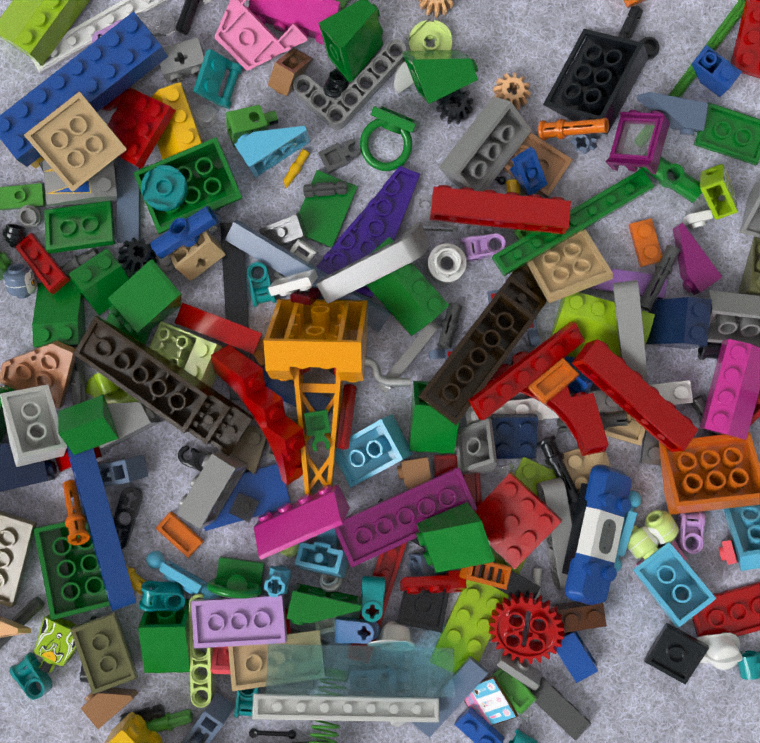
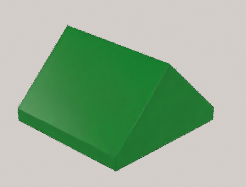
(87, 425)

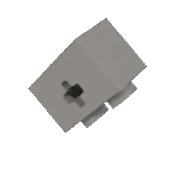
(191, 51)

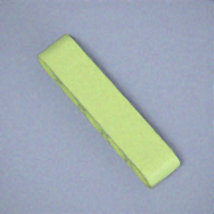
(200, 659)

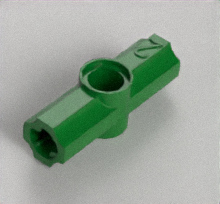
(683, 183)

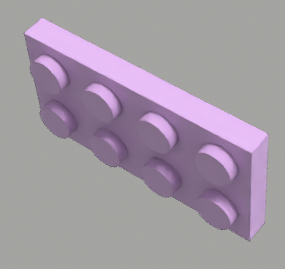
(238, 621)

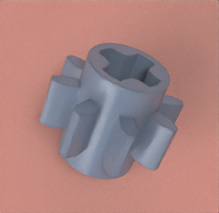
(585, 146)

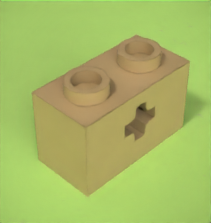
(199, 257)

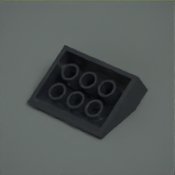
(597, 77)

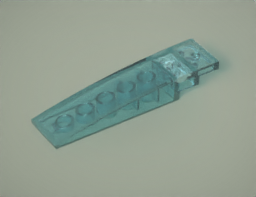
(360, 670)

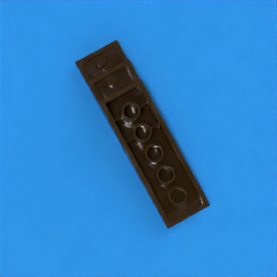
(485, 345)
(163, 386)

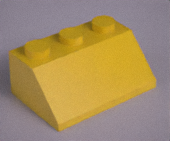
(182, 129)

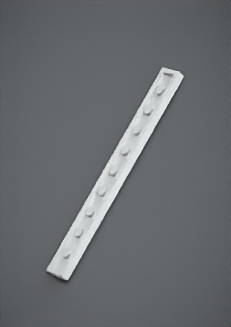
(675, 392)

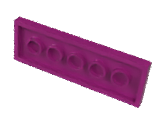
(395, 519)

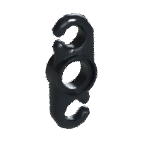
(332, 84)
(194, 461)

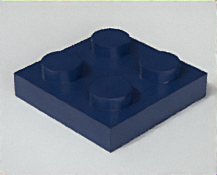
(515, 435)

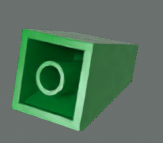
(352, 37)
(440, 72)
(144, 300)
(427, 427)
(454, 539)
(165, 640)

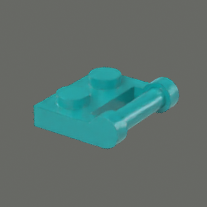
(211, 78)

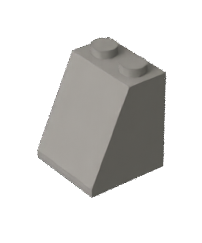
(130, 420)

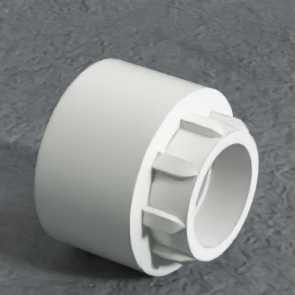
(449, 252)

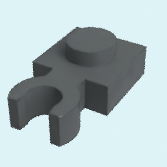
(335, 156)

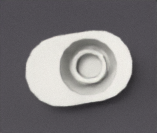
(394, 635)
(722, 650)

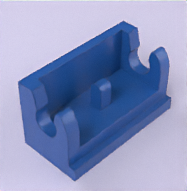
(577, 657)

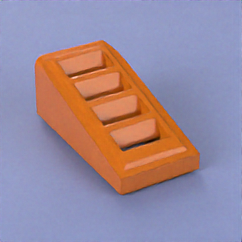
(471, 573)

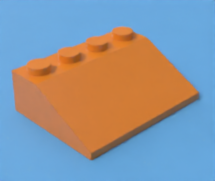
(711, 474)

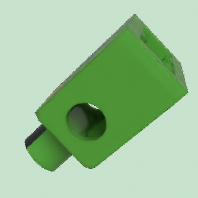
(243, 121)

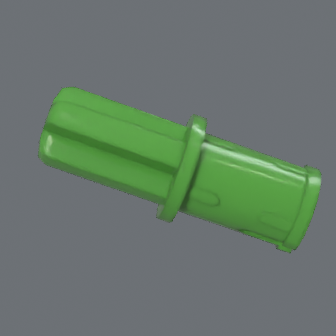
(170, 721)

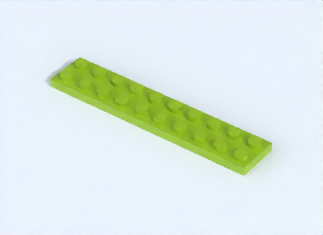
(469, 620)

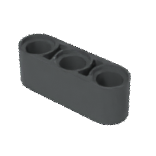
(560, 709)

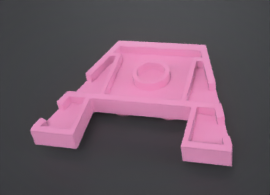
(250, 39)

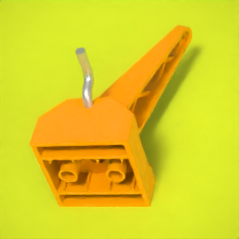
(323, 338)

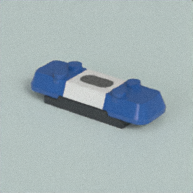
(596, 535)

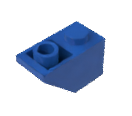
(715, 71)

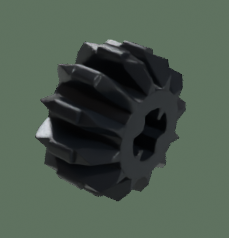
(455, 112)
(138, 249)

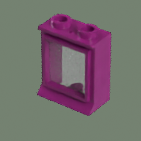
(639, 141)

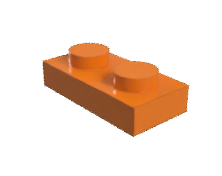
(645, 242)

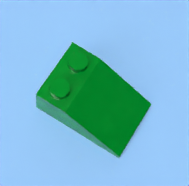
(58, 316)
(314, 604)

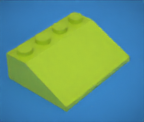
(39, 25)
(595, 320)

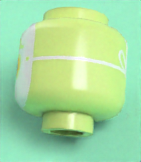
(662, 526)
(642, 543)

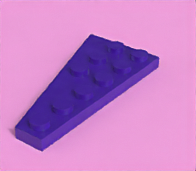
(374, 224)

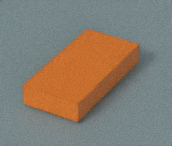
(553, 381)
(179, 534)

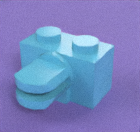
(323, 556)

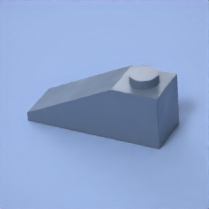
(682, 113)
(123, 470)
(210, 721)

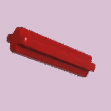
(346, 416)

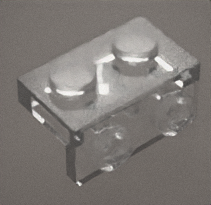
(422, 209)

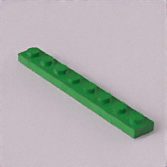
(580, 219)

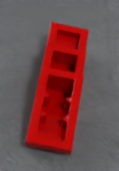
(218, 328)

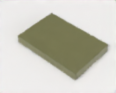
(104, 652)

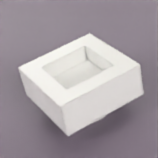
(697, 219)

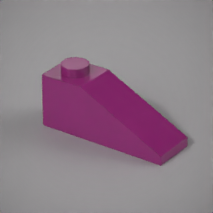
(694, 265)

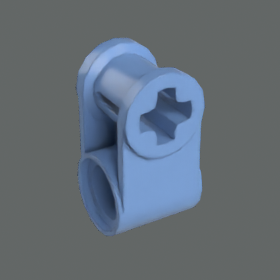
(351, 630)

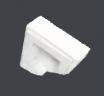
(402, 78)

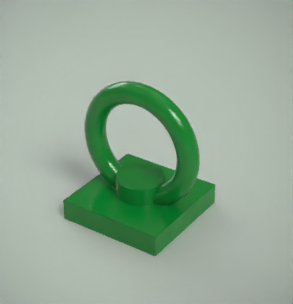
(395, 123)
(237, 578)

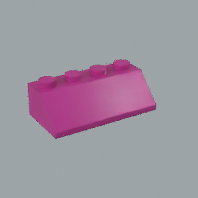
(303, 13)
(733, 390)
(300, 520)

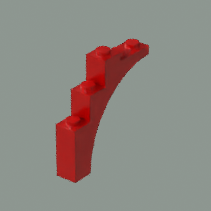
(267, 408)
(577, 412)

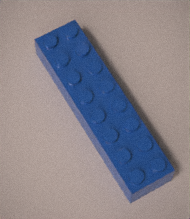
(97, 72)

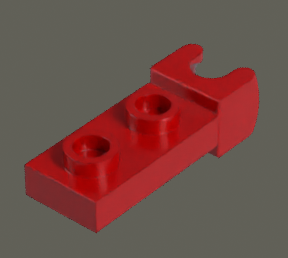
(451, 582)

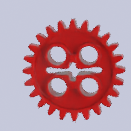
(549, 631)

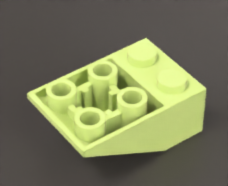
(186, 351)

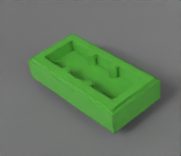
(21, 195)
(516, 691)

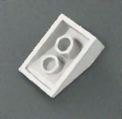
(32, 425)

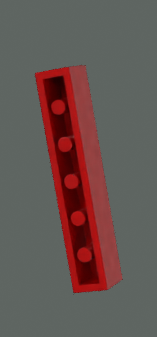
(500, 210)
(635, 396)

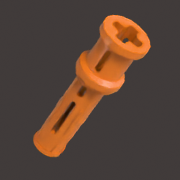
(563, 128)
(70, 491)

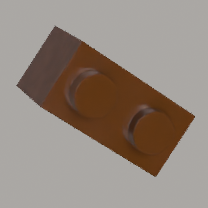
(581, 616)

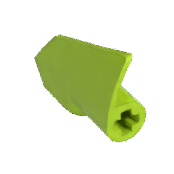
(100, 385)

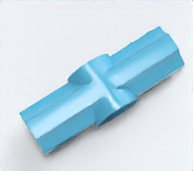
(278, 580)

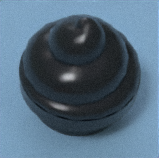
(14, 234)

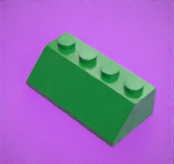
(408, 296)

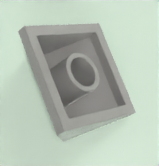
(476, 448)

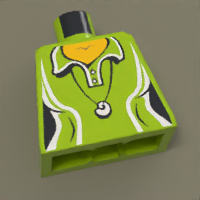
(714, 183)
(55, 643)

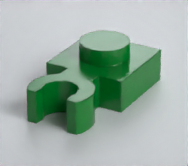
(317, 425)

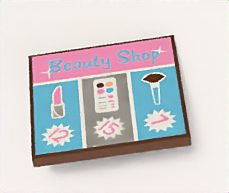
(491, 702)

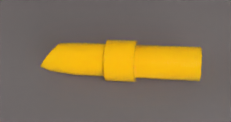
(295, 167)

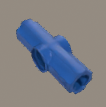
(184, 232)

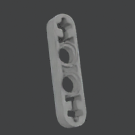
(411, 353)

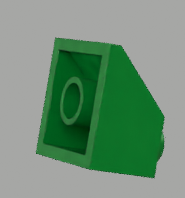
(99, 280)

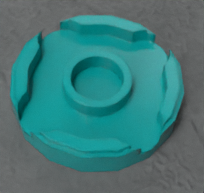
(164, 188)

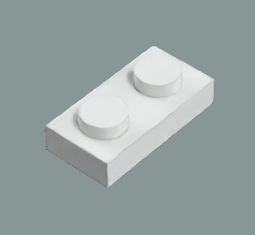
(289, 283)

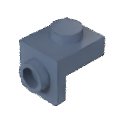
(419, 567)

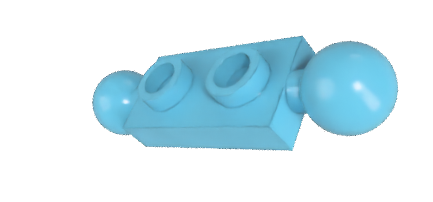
(629, 520)
(175, 573)

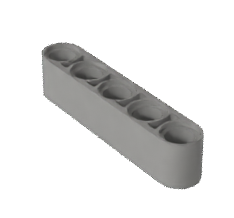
(630, 326)
(554, 495)

